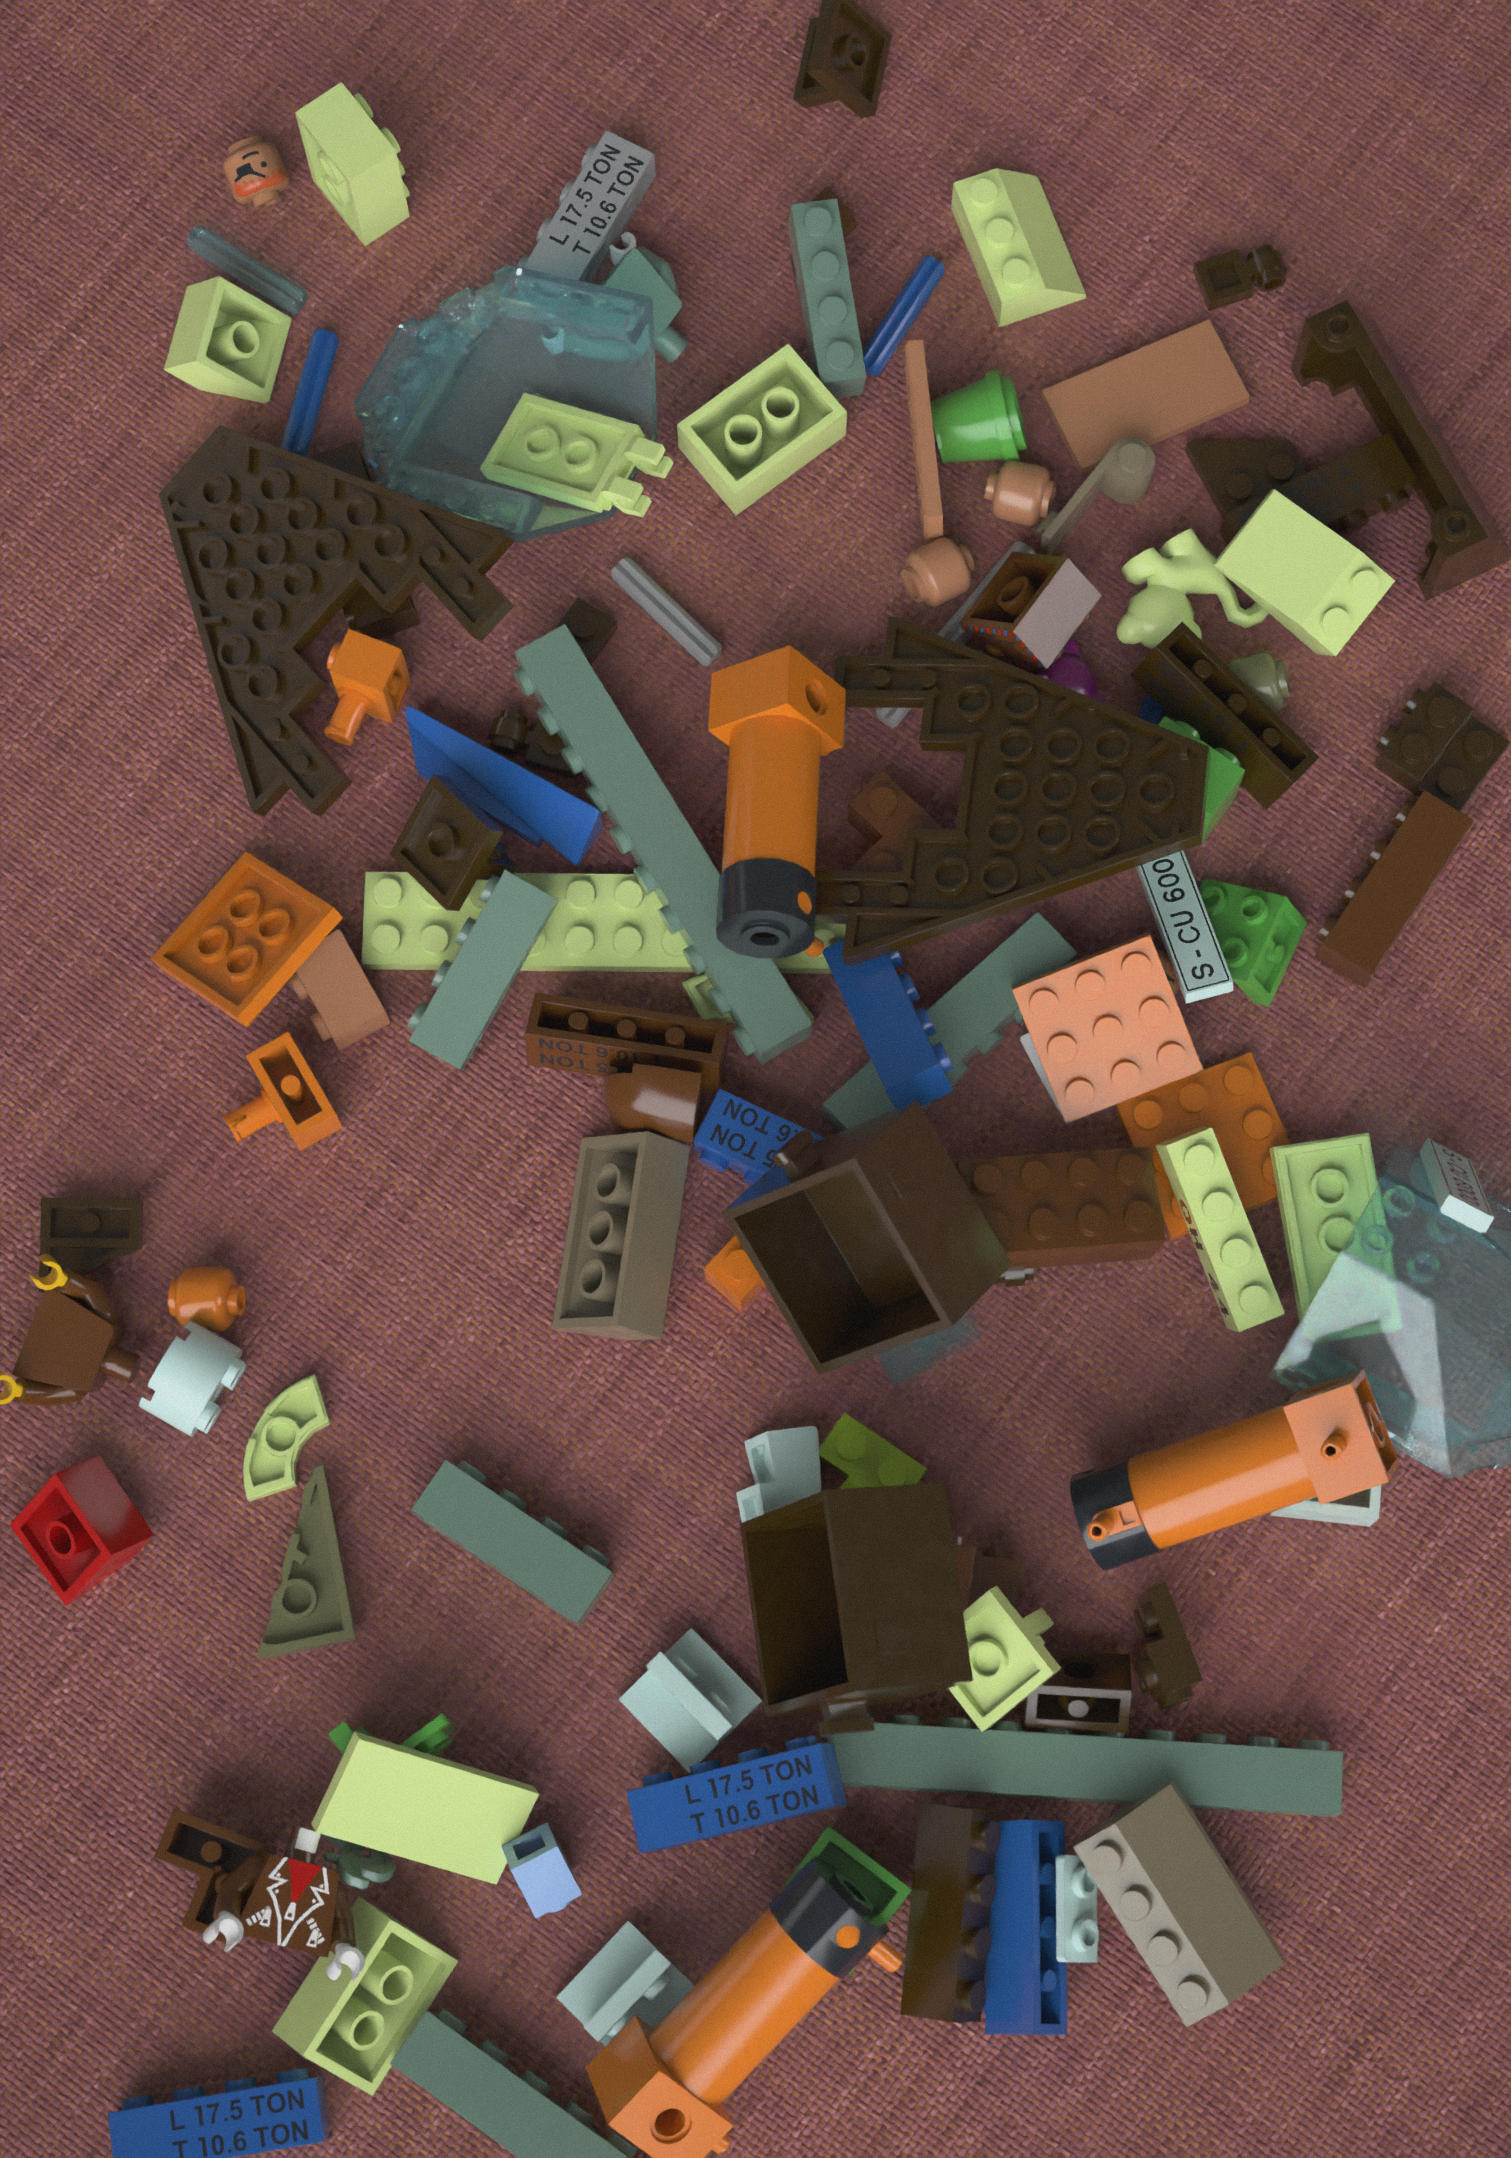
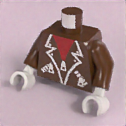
(289, 1904)

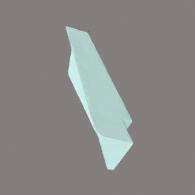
(783, 1469)

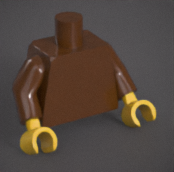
(69, 1343)

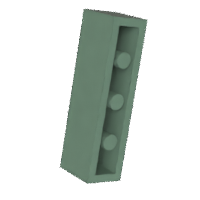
(826, 297)
(482, 970)
(513, 1542)

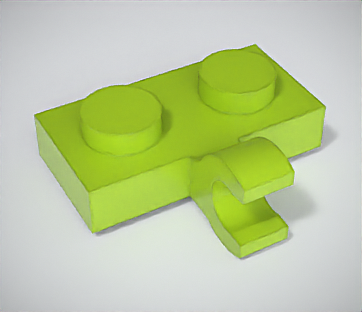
(867, 1457)

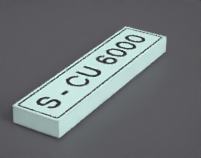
(1185, 927)
(1456, 1186)

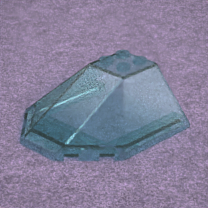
(461, 372)
(1425, 1319)

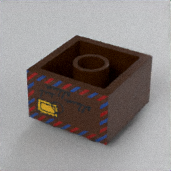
(1030, 609)

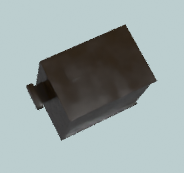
(867, 1237)
(855, 1602)

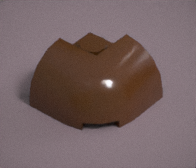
(654, 1101)

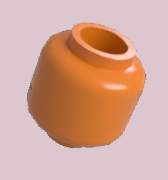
(206, 1297)

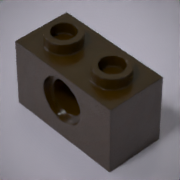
(1085, 1694)

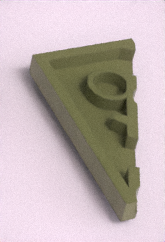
(313, 1594)

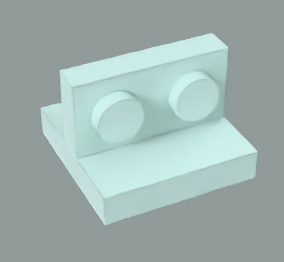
(690, 1700)
(623, 1982)

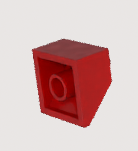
(81, 1528)

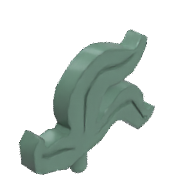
(359, 1870)

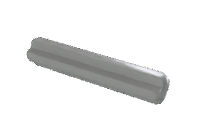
(666, 611)

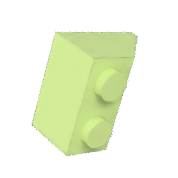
(227, 341)

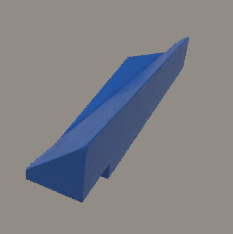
(504, 789)

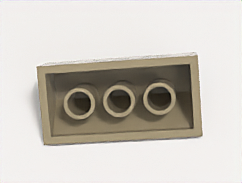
(621, 1236)
(1179, 1903)

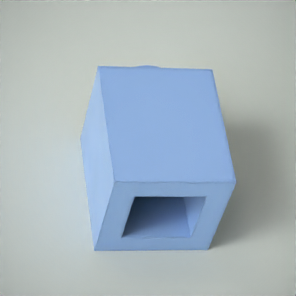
(541, 1870)

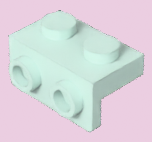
(1075, 1911)

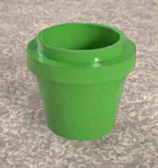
(980, 421)

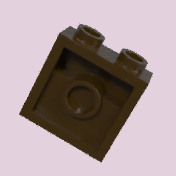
(1440, 748)
(1166, 1664)

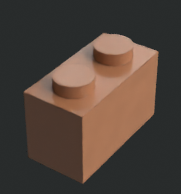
(339, 992)

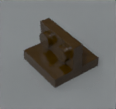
(843, 59)
(450, 844)

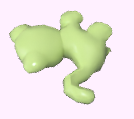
(1178, 570)

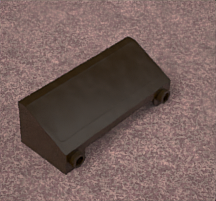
(1349, 351)

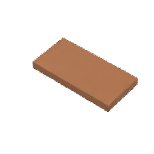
(1146, 395)
(923, 441)

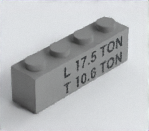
(593, 210)

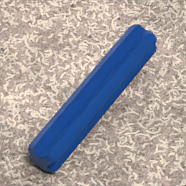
(902, 314)
(310, 392)

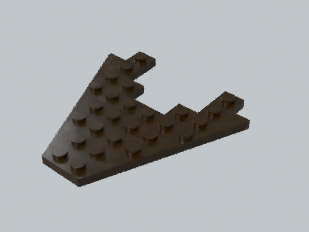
(273, 557)
(1046, 799)

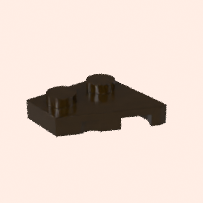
(1243, 469)
(89, 1232)

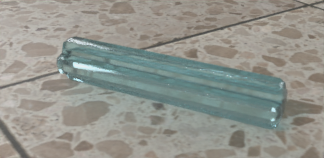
(247, 269)

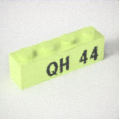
(1220, 1229)

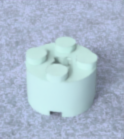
(192, 1380)

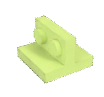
(1004, 1658)

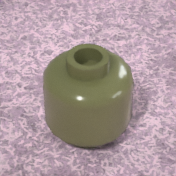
(1264, 677)

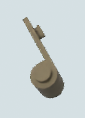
(1121, 475)

